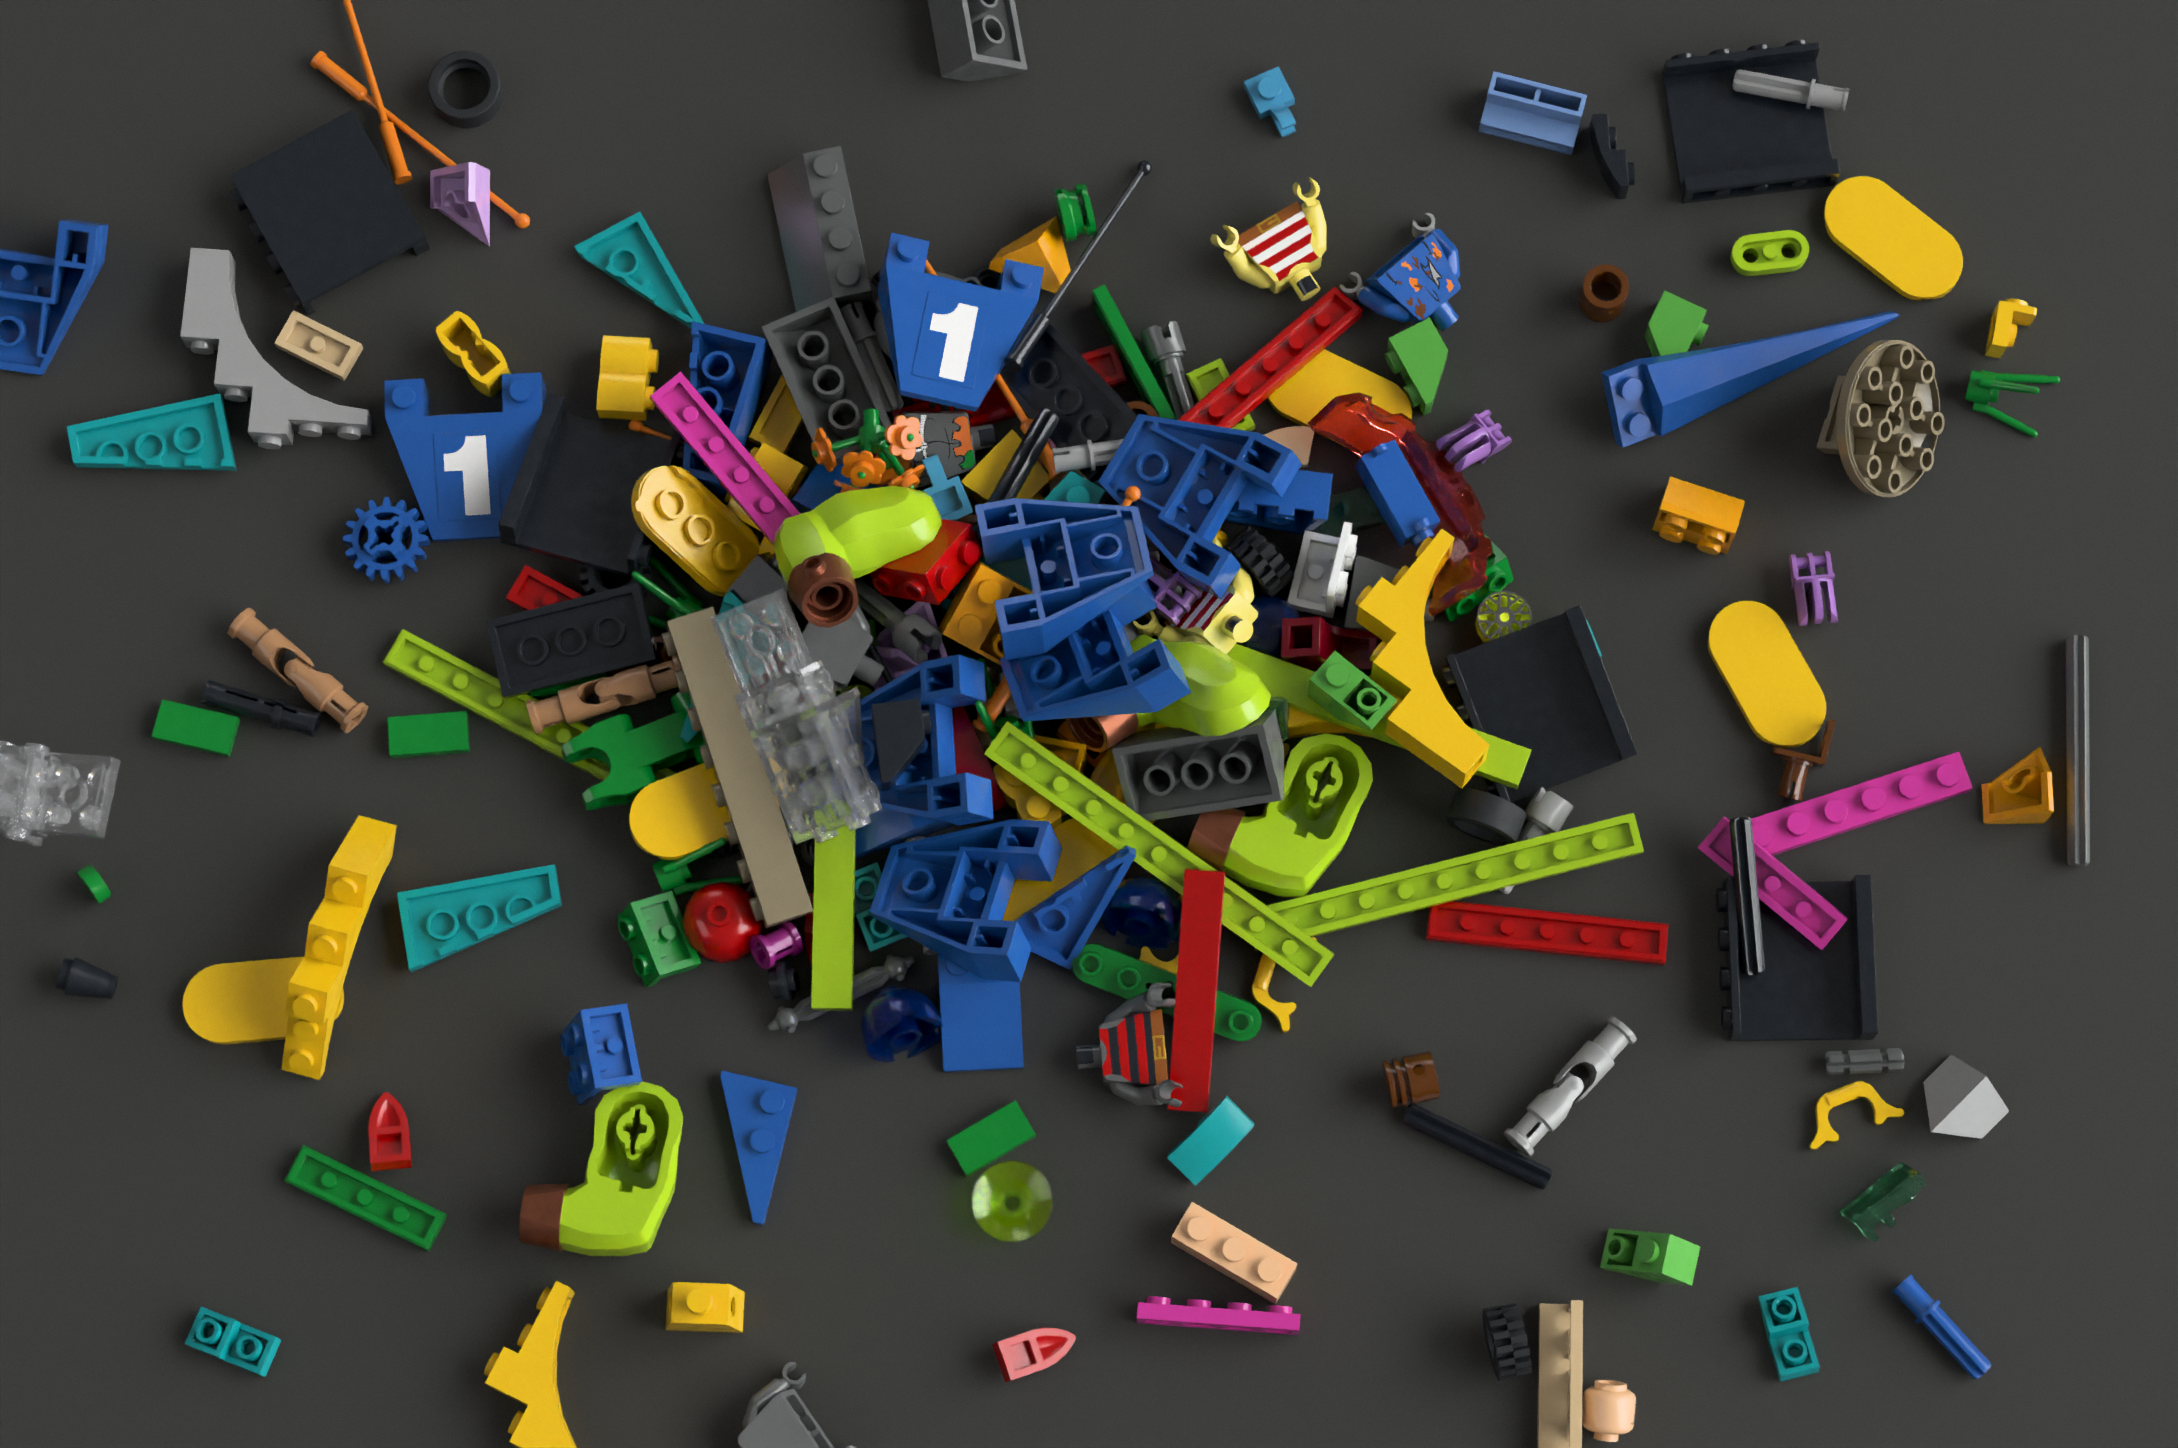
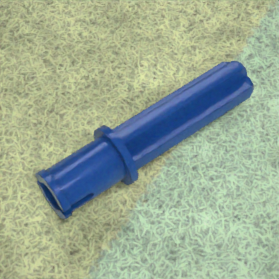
(1942, 1327)

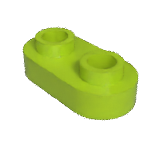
(1768, 254)

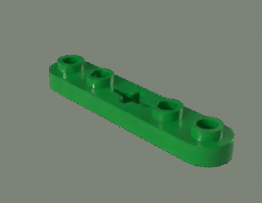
(1129, 977)

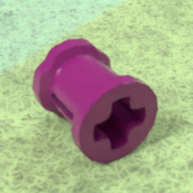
(776, 945)

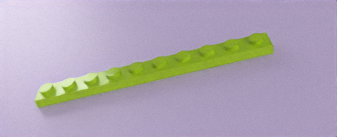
(1154, 849)
(1463, 876)

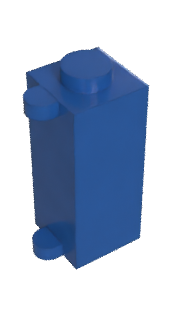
(1398, 494)

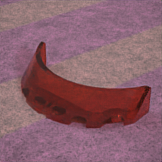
(1363, 426)

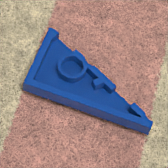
(1067, 918)
(759, 1123)

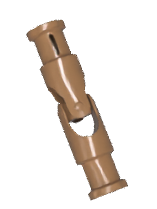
(317, 687)
(622, 689)

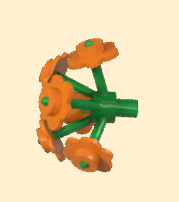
(890, 464)

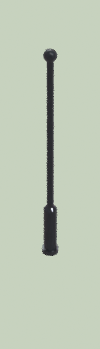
(1040, 322)

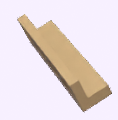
(1560, 1375)

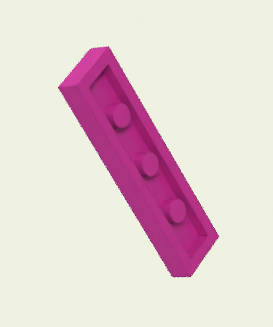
(1780, 889)
(1201, 1315)

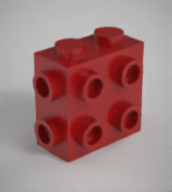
(934, 569)

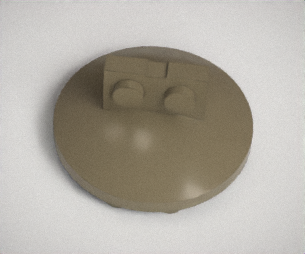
(1883, 417)

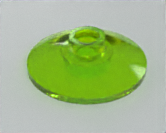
(1010, 1180)

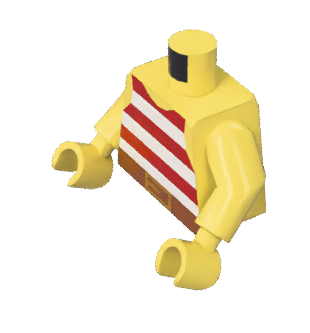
(1282, 247)
(1211, 619)

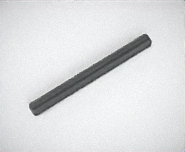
(2077, 751)

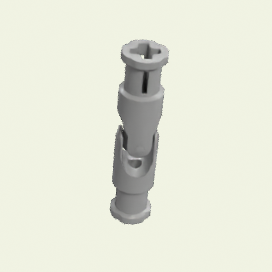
(1552, 1106)

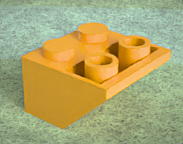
(1698, 516)
(973, 614)

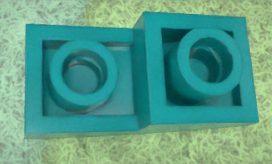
(874, 931)
(1211, 1140)
(1788, 1334)
(233, 1341)

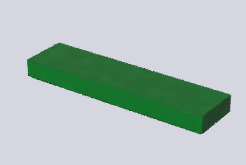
(1129, 352)
(366, 1198)

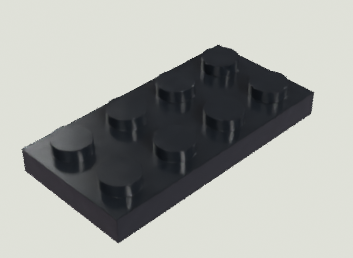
(1066, 384)
(571, 640)

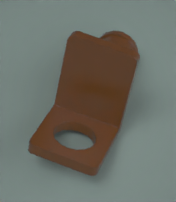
(1798, 763)

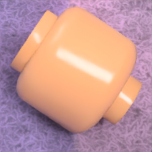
(1608, 1409)

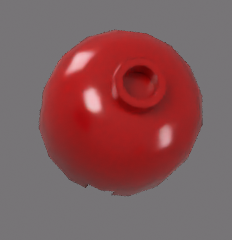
(720, 922)

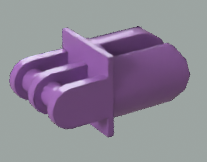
(1477, 442)
(1813, 585)
(1165, 590)

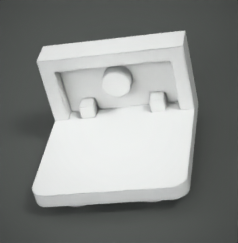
(1319, 573)

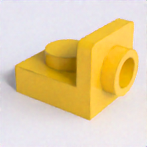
(2001, 331)

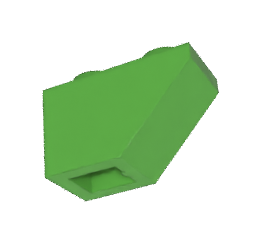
(1675, 326)
(1420, 360)
(1349, 693)
(1650, 1256)

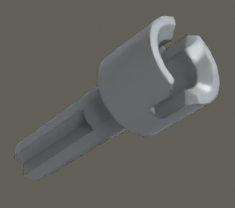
(1543, 816)

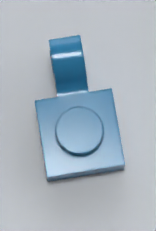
(1272, 97)
(947, 494)

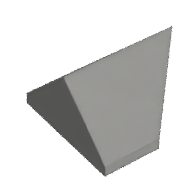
(1962, 1100)

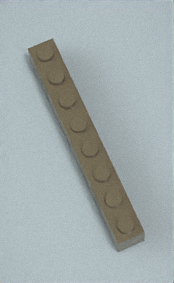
(740, 775)

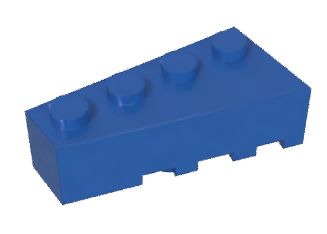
(730, 376)
(1300, 509)

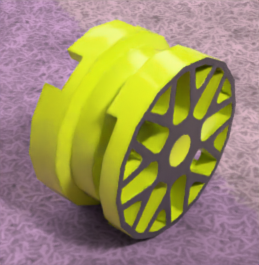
(1502, 615)

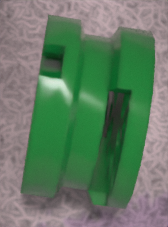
(1071, 214)

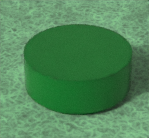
(94, 884)

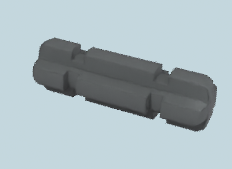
(1864, 1061)

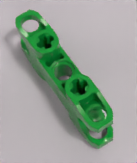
(632, 753)

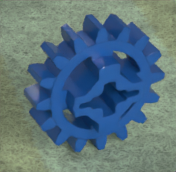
(397, 529)

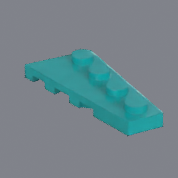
(163, 437)

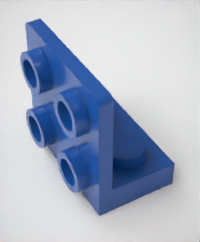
(600, 1051)

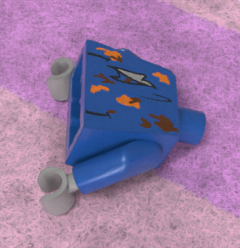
(1414, 280)

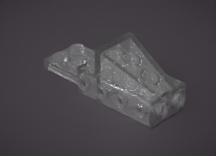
(797, 722)
(54, 793)

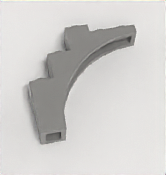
(277, 406)

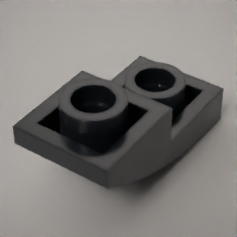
(1611, 162)

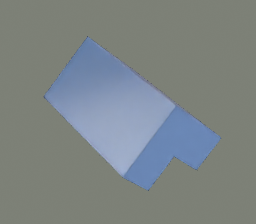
(1532, 113)

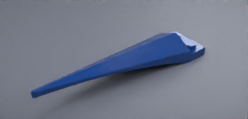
(1674, 389)

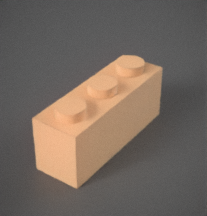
(1233, 1253)

